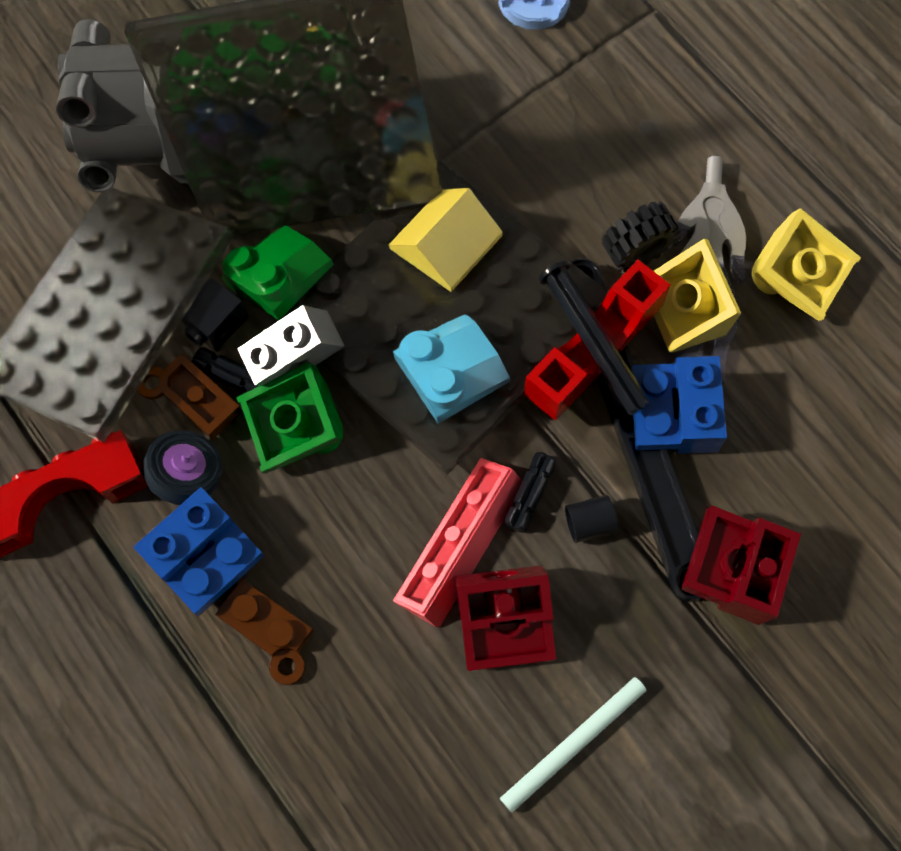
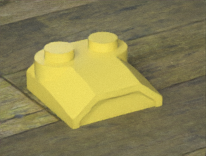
(804, 264)

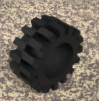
(641, 236)

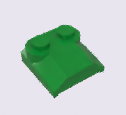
(276, 270)
(292, 418)

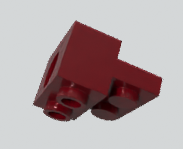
(741, 564)
(501, 598)

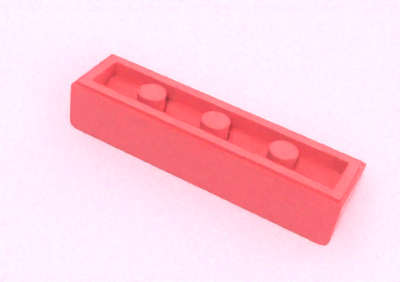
(459, 541)

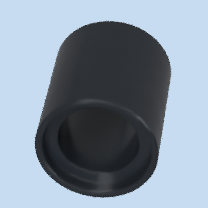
(591, 518)

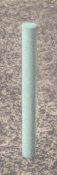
(573, 744)

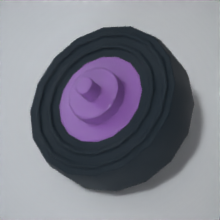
(180, 465)

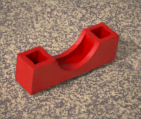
(571, 368)
(101, 467)

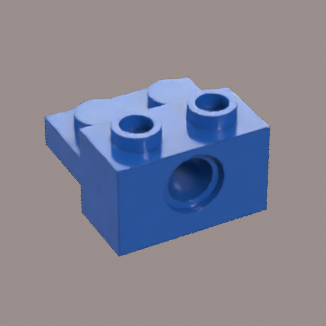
(700, 406)
(199, 551)

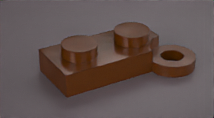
(193, 395)
(267, 627)

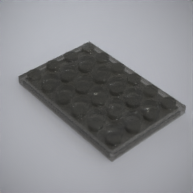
(107, 310)

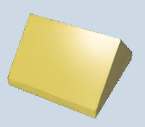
(448, 237)
(698, 300)

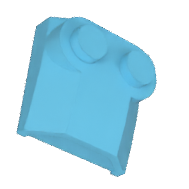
(451, 366)

